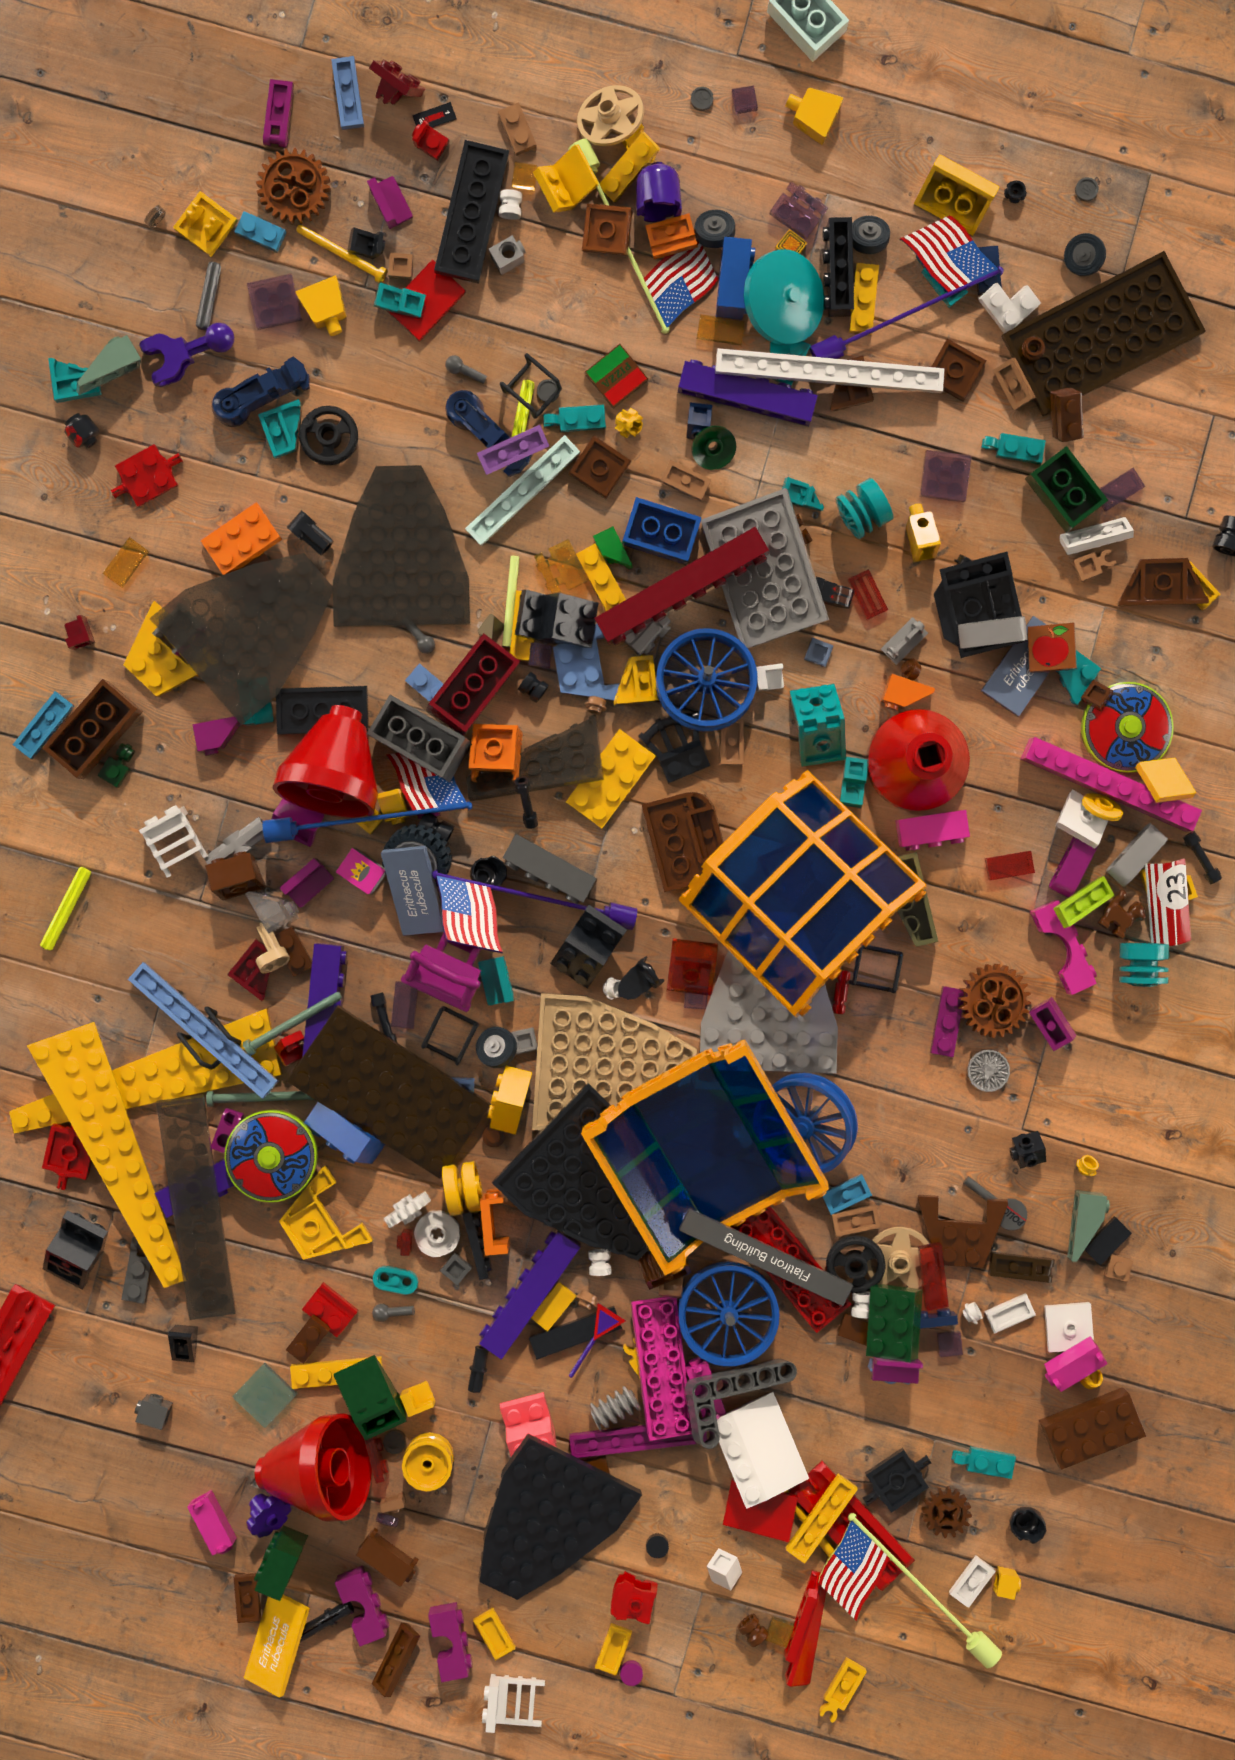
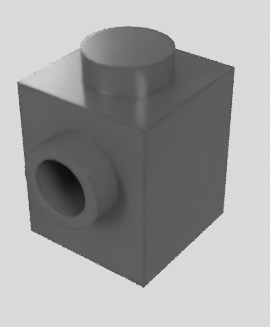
(153, 1411)

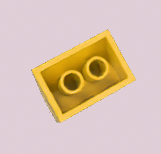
(956, 193)

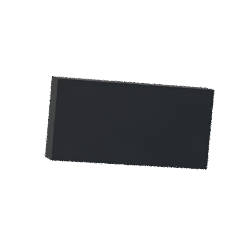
(1107, 1240)

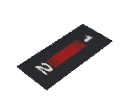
(436, 115)

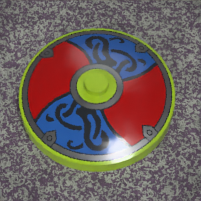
(1129, 728)
(271, 1156)

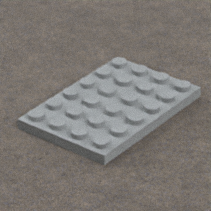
(781, 591)

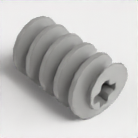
(614, 1407)

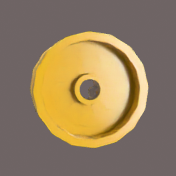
(458, 1189)
(426, 1475)

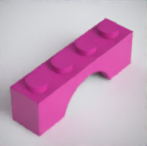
(1076, 972)

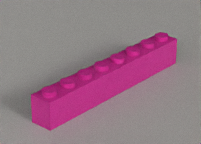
(1109, 784)

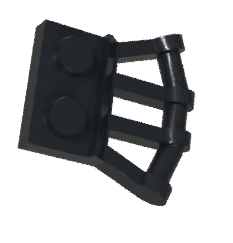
(681, 760)

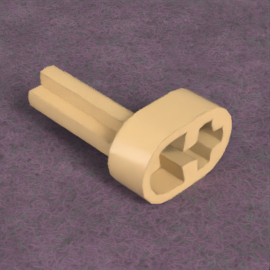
(275, 955)

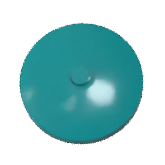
(784, 297)

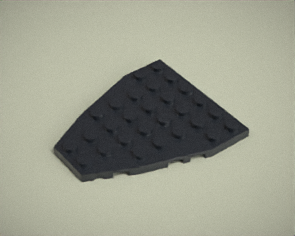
(566, 1187)
(548, 1517)

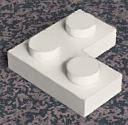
(1008, 312)

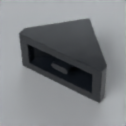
(183, 1342)

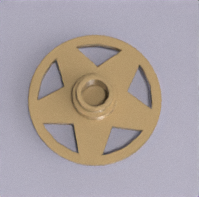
(610, 115)
(899, 1257)

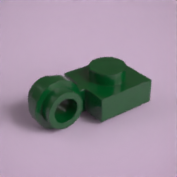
(114, 770)

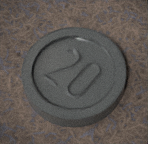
(702, 98)
(1086, 189)
(546, 389)

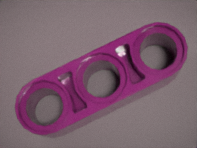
(1072, 867)

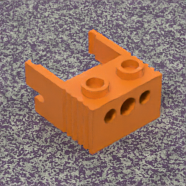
(495, 749)

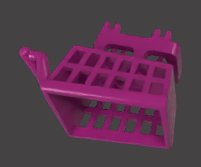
(444, 975)

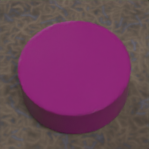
(631, 1673)

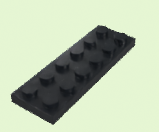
(471, 211)

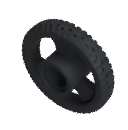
(346, 425)
(870, 1251)

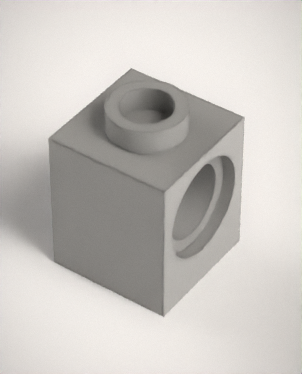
(506, 264)

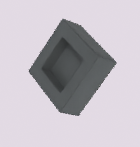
(456, 1268)

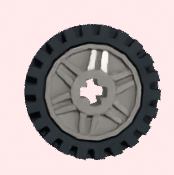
(413, 836)

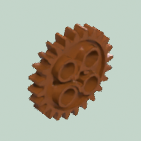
(286, 204)
(976, 993)

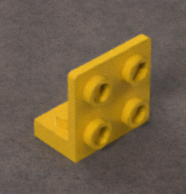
(567, 180)

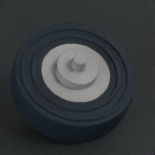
(496, 1047)

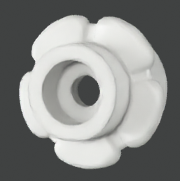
(610, 988)
(972, 1312)

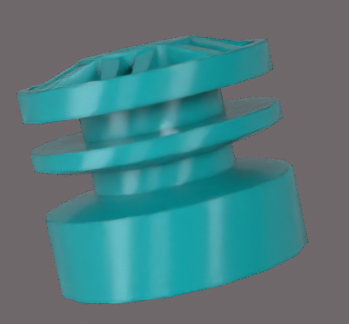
(868, 506)
(1144, 963)

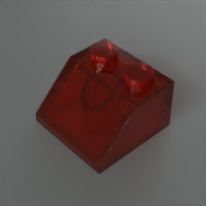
(692, 965)

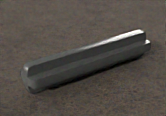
(208, 295)

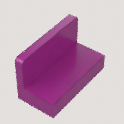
(390, 201)
(302, 817)
(307, 882)
(895, 1370)

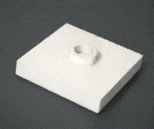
(1080, 822)
(1067, 1325)

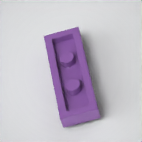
(513, 449)

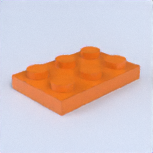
(241, 539)

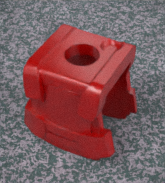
(633, 1598)

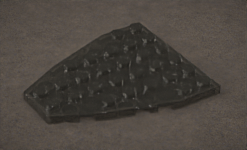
(400, 557)
(247, 628)

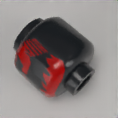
(81, 431)

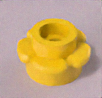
(1087, 1165)

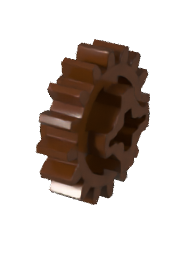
(939, 1518)

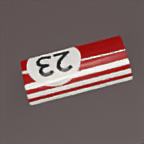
(1168, 902)

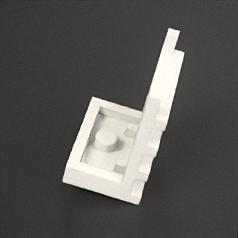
(159, 828)
(496, 1696)

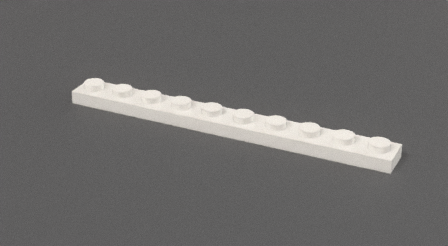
(829, 371)

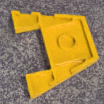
(153, 660)
(311, 1225)

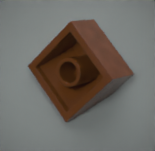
(234, 876)

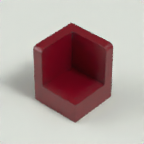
(78, 633)

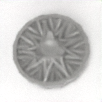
(988, 1070)

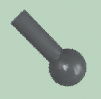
(455, 365)
(425, 643)
(382, 1312)

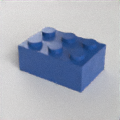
(736, 261)
(661, 531)

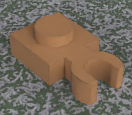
(1090, 565)

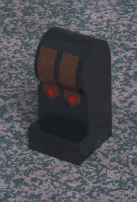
(835, 594)

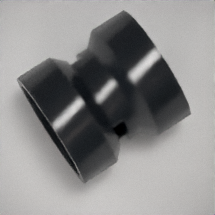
(528, 684)

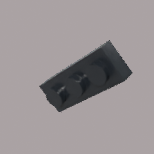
(476, 1241)

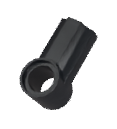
(306, 530)

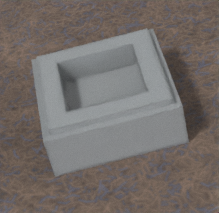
(525, 1040)

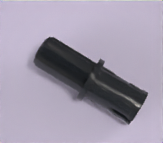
(478, 1369)

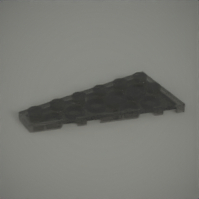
(550, 763)

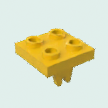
(205, 224)

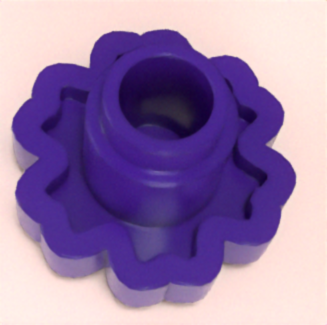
(267, 1515)

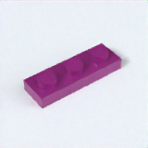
(947, 1022)

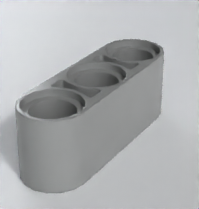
(992, 632)
(1136, 854)

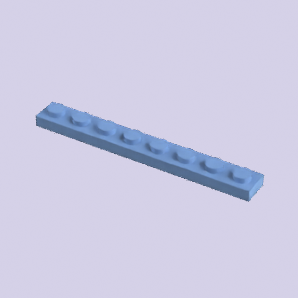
(203, 1030)

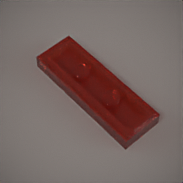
(933, 1276)

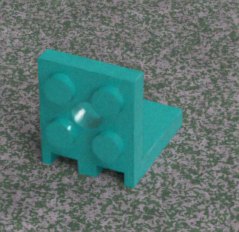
(819, 724)

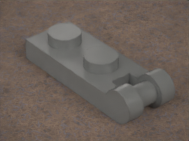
(137, 1275)

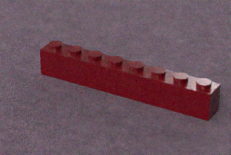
(682, 586)

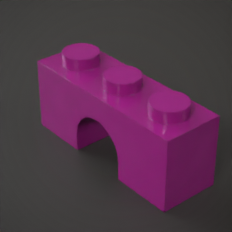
(356, 1586)
(446, 1621)

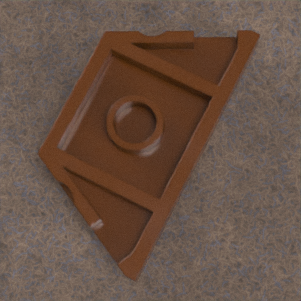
(1163, 583)

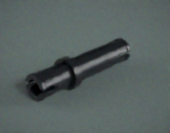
(342, 1609)

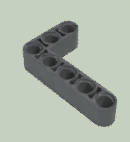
(730, 1387)

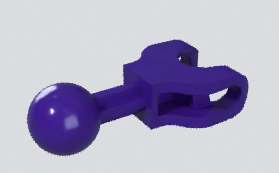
(179, 352)

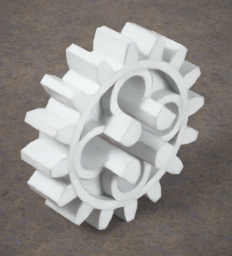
(407, 1209)

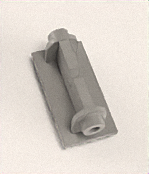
(904, 640)

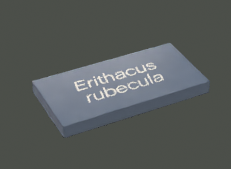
(1011, 681)
(413, 889)

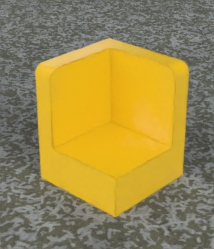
(417, 1398)

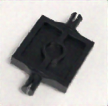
(896, 1480)

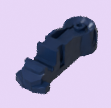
(234, 404)
(468, 413)

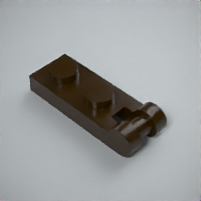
(1020, 1267)

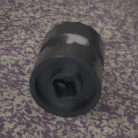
(1225, 541)
(443, 828)

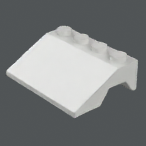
(760, 1450)

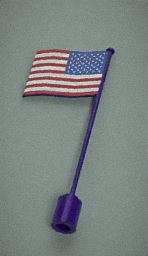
(949, 259)
(471, 911)

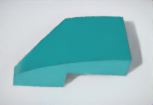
(802, 494)

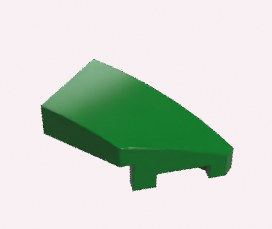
(612, 547)

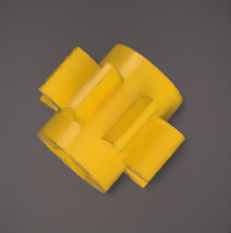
(628, 423)

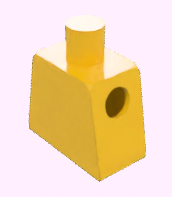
(815, 112)
(324, 304)
(922, 534)

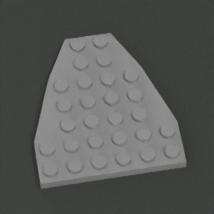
(780, 1041)

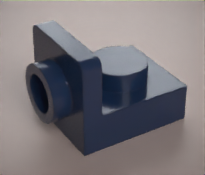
(698, 418)

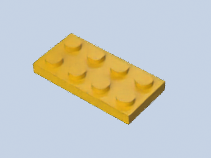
(622, 765)

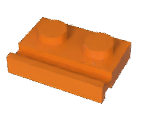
(671, 236)

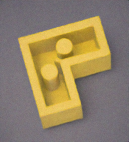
(509, 1100)

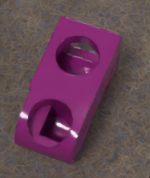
(226, 1125)

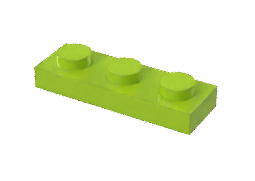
(1083, 902)

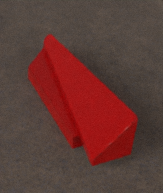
(805, 1634)

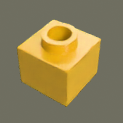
(1006, 1583)

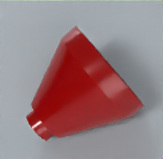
(897, 766)
(331, 768)
(319, 1469)

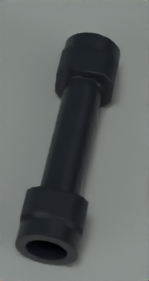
(523, 788)
(1212, 874)
(378, 1001)

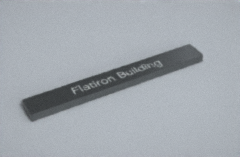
(765, 1257)

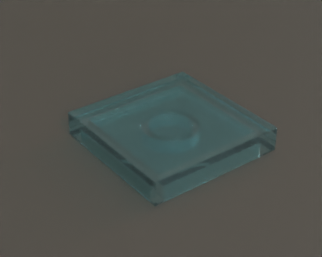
(264, 1395)

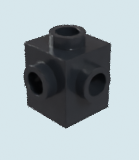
(1028, 1150)

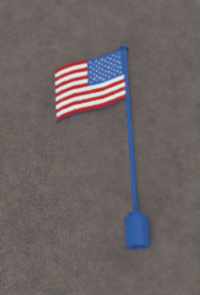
(420, 787)

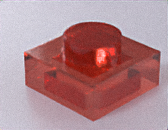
(404, 1242)

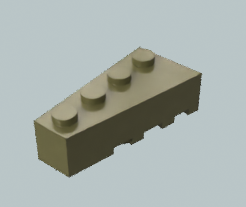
(918, 915)

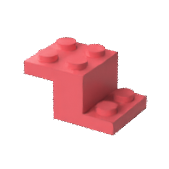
(525, 1417)

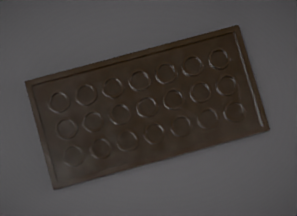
(1107, 331)
(388, 1091)

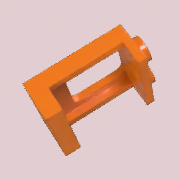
(492, 1244)

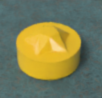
(1093, 1380)

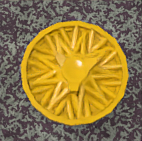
(1102, 807)

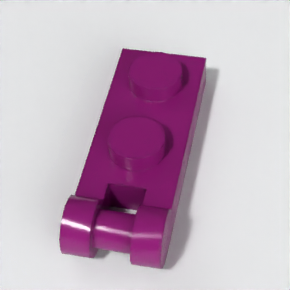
(278, 112)

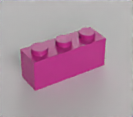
(932, 829)

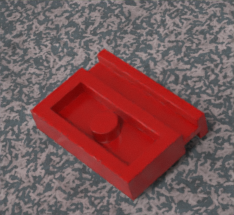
(330, 1308)

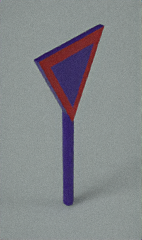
(605, 1322)

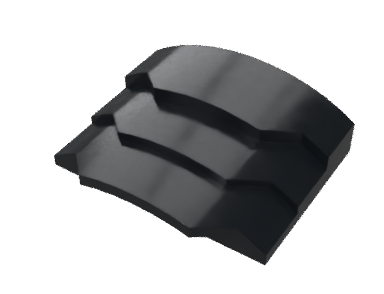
(976, 593)

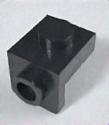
(366, 243)

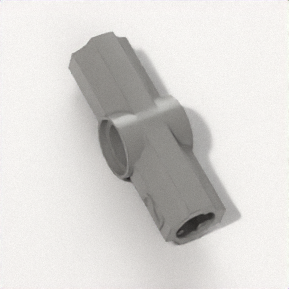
(238, 841)

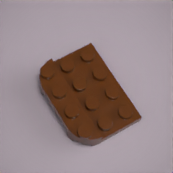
(682, 836)

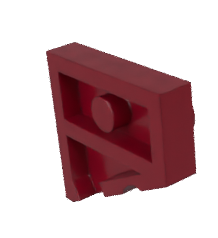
(247, 972)

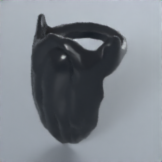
(638, 980)

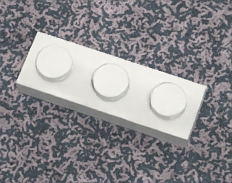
(1096, 536)

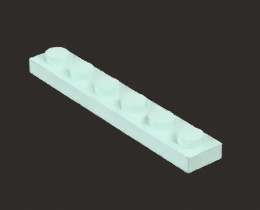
(522, 490)

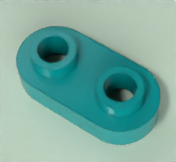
(395, 1281)

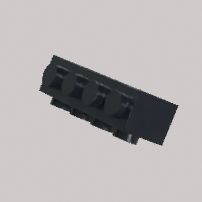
(839, 267)

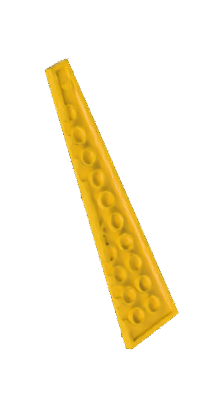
(164, 1075)
(89, 1096)

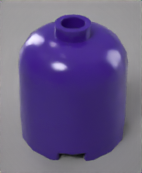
(658, 192)

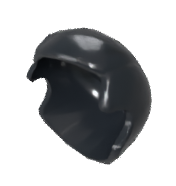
(489, 871)
(1028, 1524)

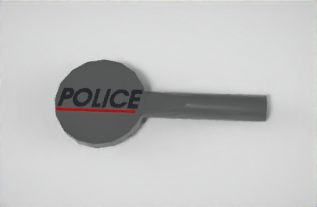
(1016, 1212)

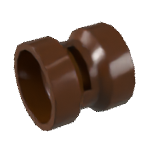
(752, 1630)

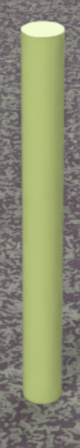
(510, 601)

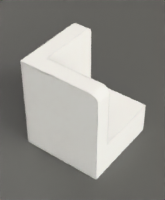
(770, 677)
(724, 1569)

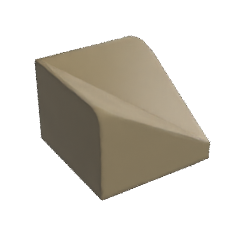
(491, 627)

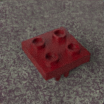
(394, 82)

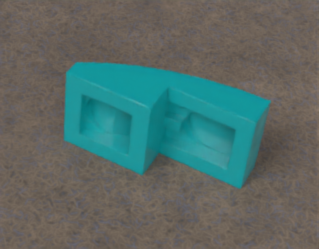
(399, 300)
(853, 782)

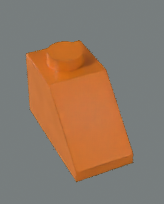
(903, 692)

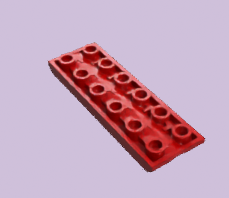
(773, 1231)
(21, 1323)
(812, 1490)

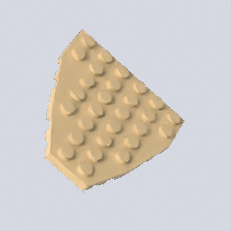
(598, 1046)

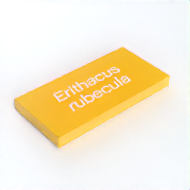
(276, 1644)

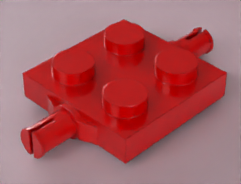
(146, 475)
(66, 1155)

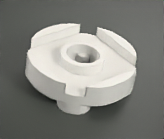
(448, 1227)

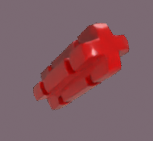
(841, 992)

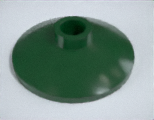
(720, 454)

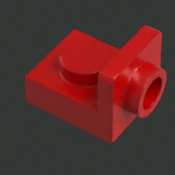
(429, 140)
(289, 1048)

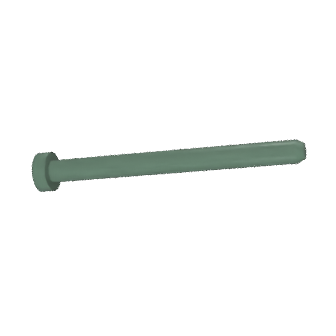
(251, 1046)
(212, 1098)

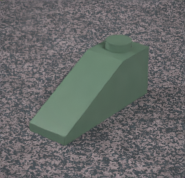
(112, 362)
(1087, 1217)

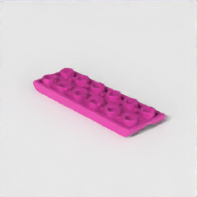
(661, 1367)

